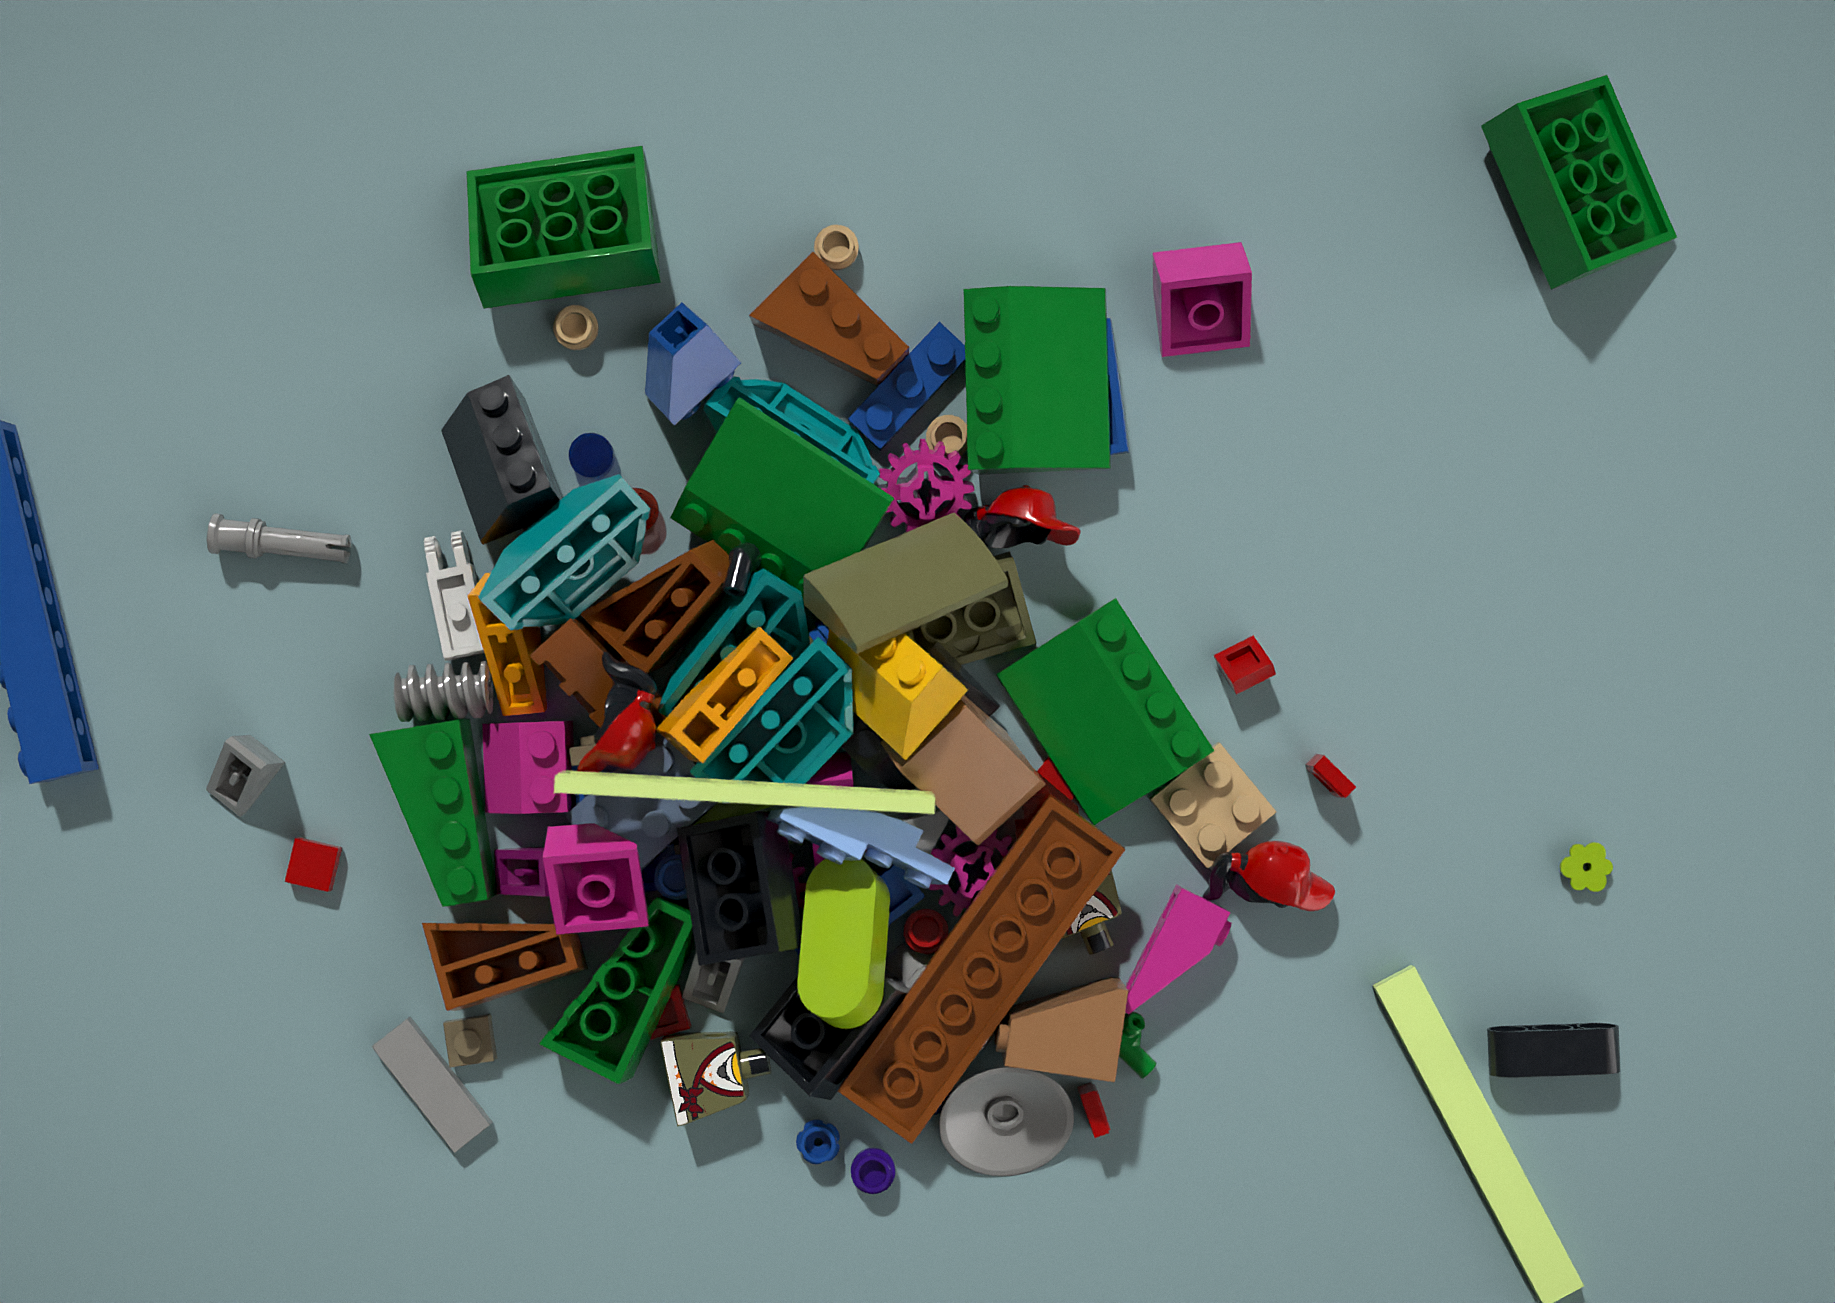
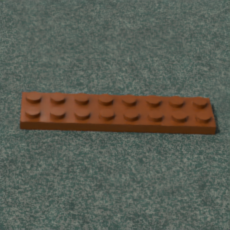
(981, 968)

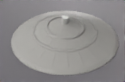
(1006, 1121)

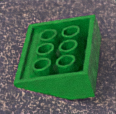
(1578, 180)
(561, 227)
(1036, 379)
(780, 495)
(1105, 712)

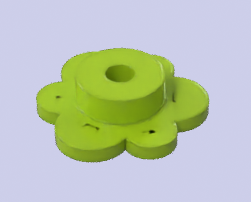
(1594, 876)

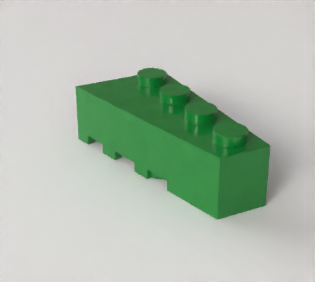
(443, 805)
(626, 998)

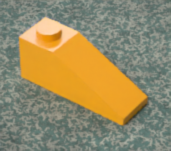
(514, 673)
(724, 696)

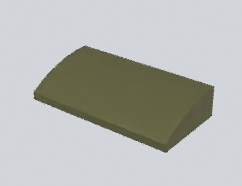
(903, 582)
(984, 626)

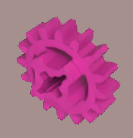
(942, 486)
(963, 896)

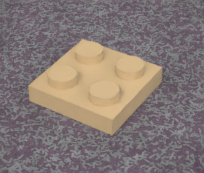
(1212, 805)

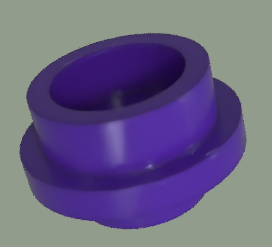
(873, 1170)

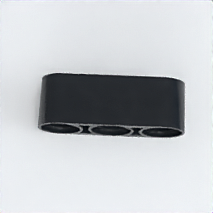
(1553, 1050)

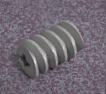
(443, 693)

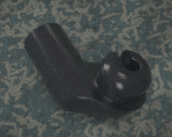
(742, 563)

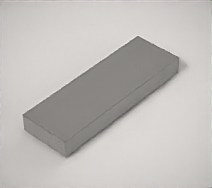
(432, 1084)

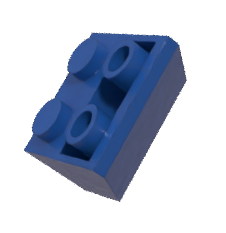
(685, 363)

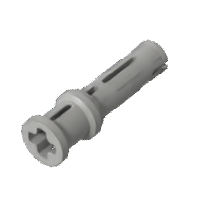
(256, 538)

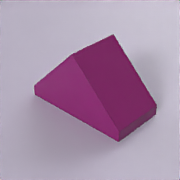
(520, 872)

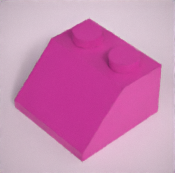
(1202, 299)
(523, 766)
(593, 879)

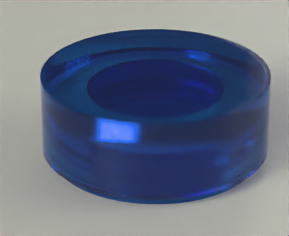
(591, 455)

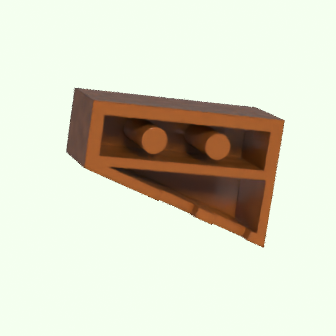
(831, 321)
(663, 608)
(576, 660)
(497, 960)

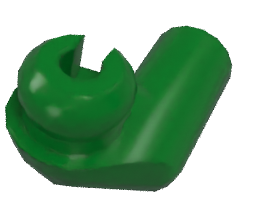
(1130, 1047)

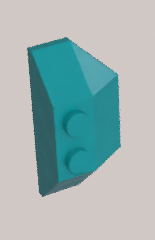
(797, 415)
(568, 556)
(767, 604)
(791, 725)

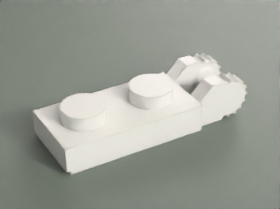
(450, 600)

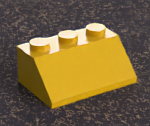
(899, 690)

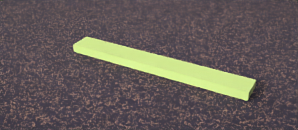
(744, 792)
(1478, 1135)

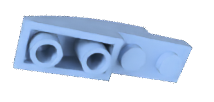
(850, 832)

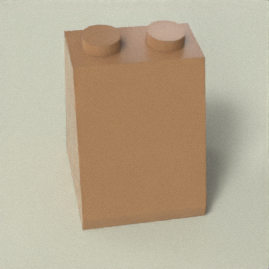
(971, 770)
(1067, 1031)

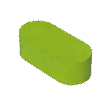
(844, 942)

